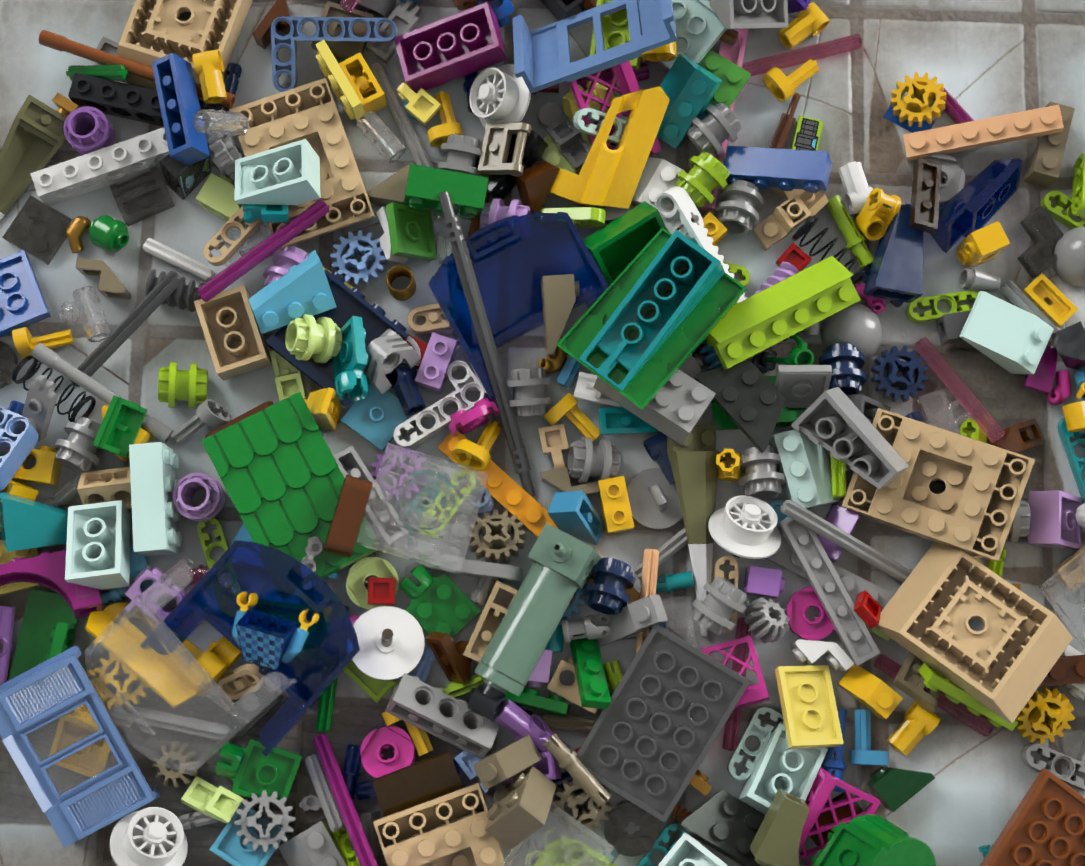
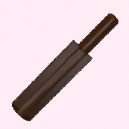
(785, 125)

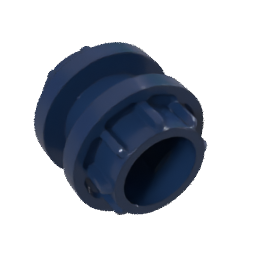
(846, 367)
(610, 581)

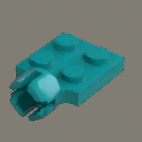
(351, 361)

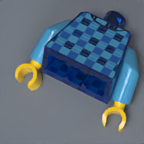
(268, 638)

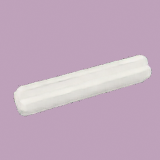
(178, 259)

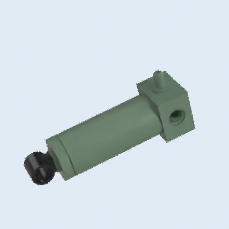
(557, 571)

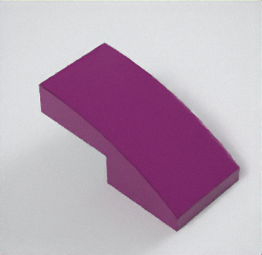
(1044, 375)

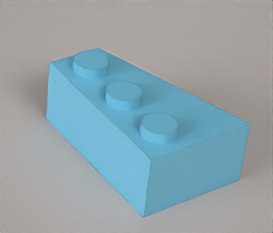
(294, 294)

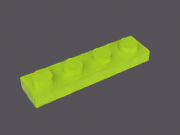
(936, 682)

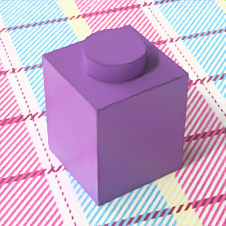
(763, 582)

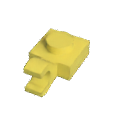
(419, 105)

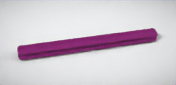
(263, 250)
(344, 801)

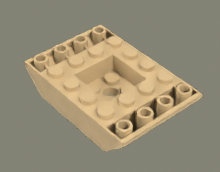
(156, 32)
(310, 115)
(979, 495)
(993, 665)
(440, 833)

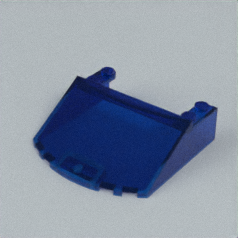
(509, 267)
(283, 590)

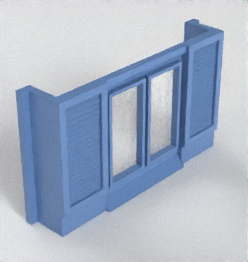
(70, 748)

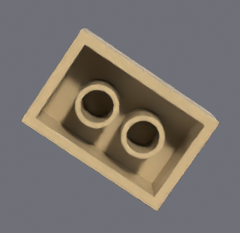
(232, 333)

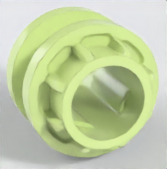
(313, 338)

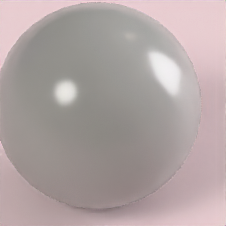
(1071, 257)
(854, 326)

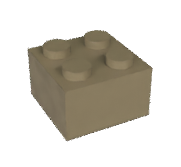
(520, 807)

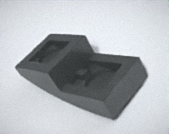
(569, 142)

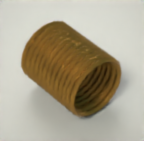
(397, 271)

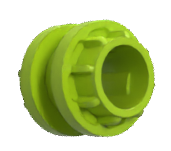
(703, 178)
(182, 385)

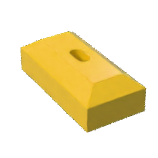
(1060, 306)

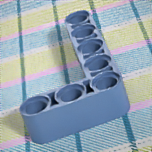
(296, 34)
(16, 443)

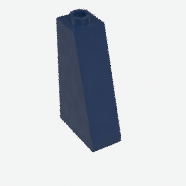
(898, 262)

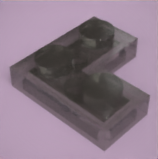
(1045, 237)

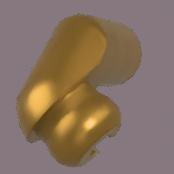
(75, 231)

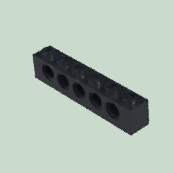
(121, 99)

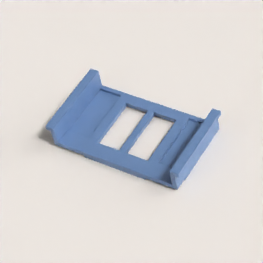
(545, 53)

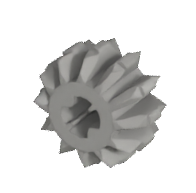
(766, 620)

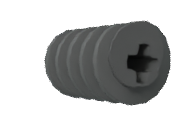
(182, 296)

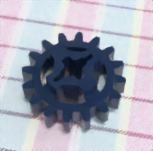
(906, 383)

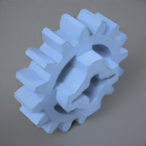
(349, 262)

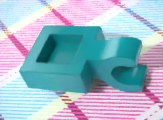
(268, 213)

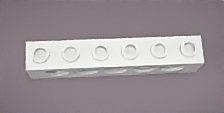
(100, 167)

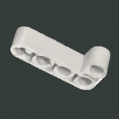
(436, 410)

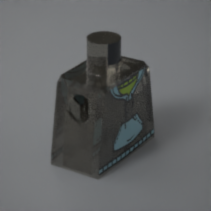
(183, 177)

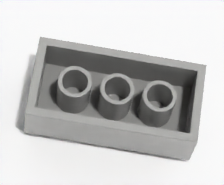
(673, 409)

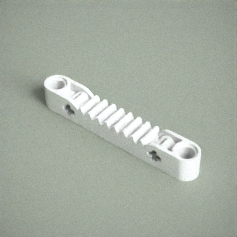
(680, 216)

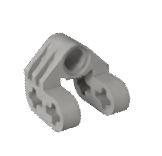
(384, 356)

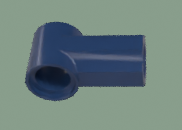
(404, 384)
(657, 449)

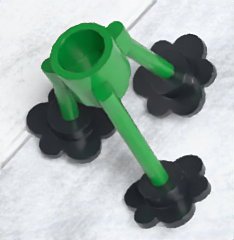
(798, 355)

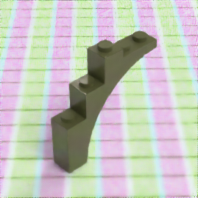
(780, 831)

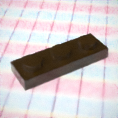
(925, 195)

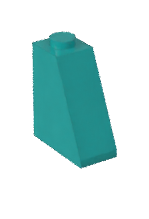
(30, 523)

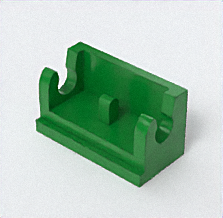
(120, 426)

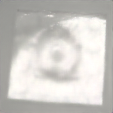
(423, 533)

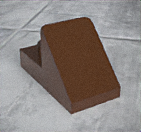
(263, 32)
(450, 656)

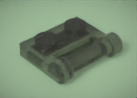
(144, 202)

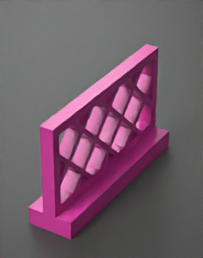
(625, 82)
(755, 693)
(816, 800)

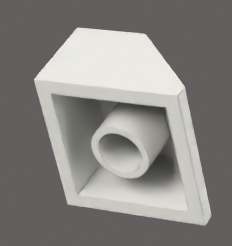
(656, 178)

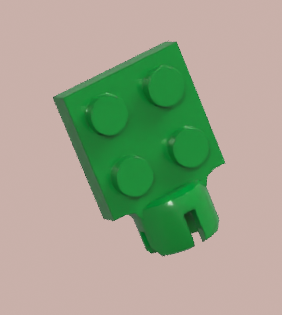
(438, 603)
(255, 772)

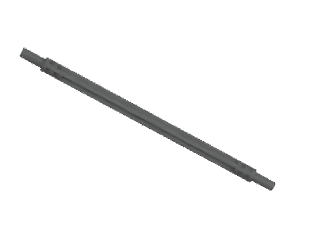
(486, 342)

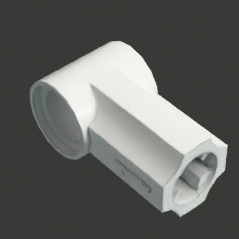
(854, 186)

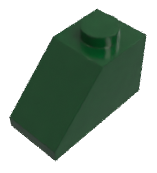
(897, 785)

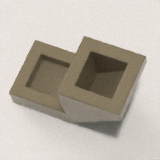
(109, 283)
(560, 481)

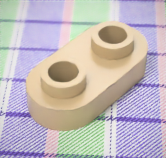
(433, 317)
(240, 680)

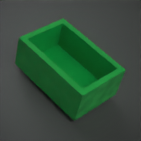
(465, 190)
(623, 239)

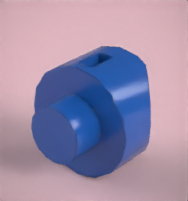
(502, 9)

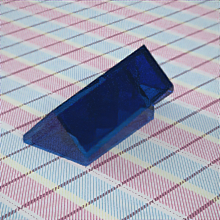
(977, 202)

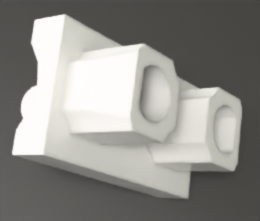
(585, 391)

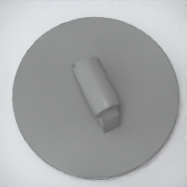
(654, 500)

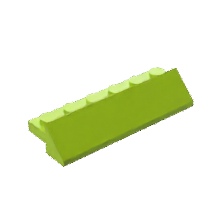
(782, 311)

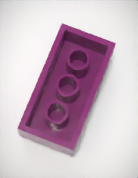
(451, 48)

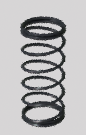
(805, 229)
(32, 370)

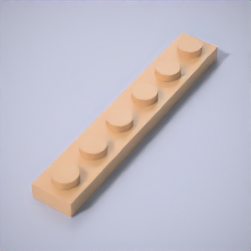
(983, 132)

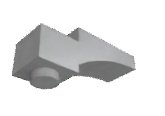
(634, 619)

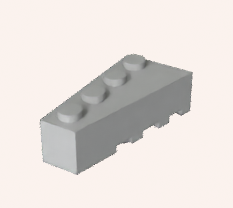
(851, 437)

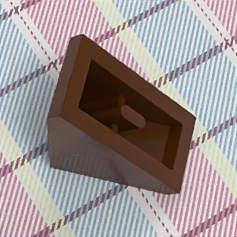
(536, 184)

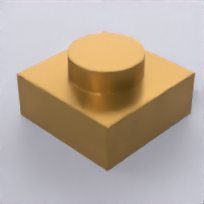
(64, 105)
(699, 782)

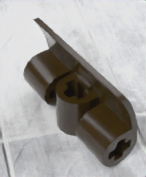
(417, 783)

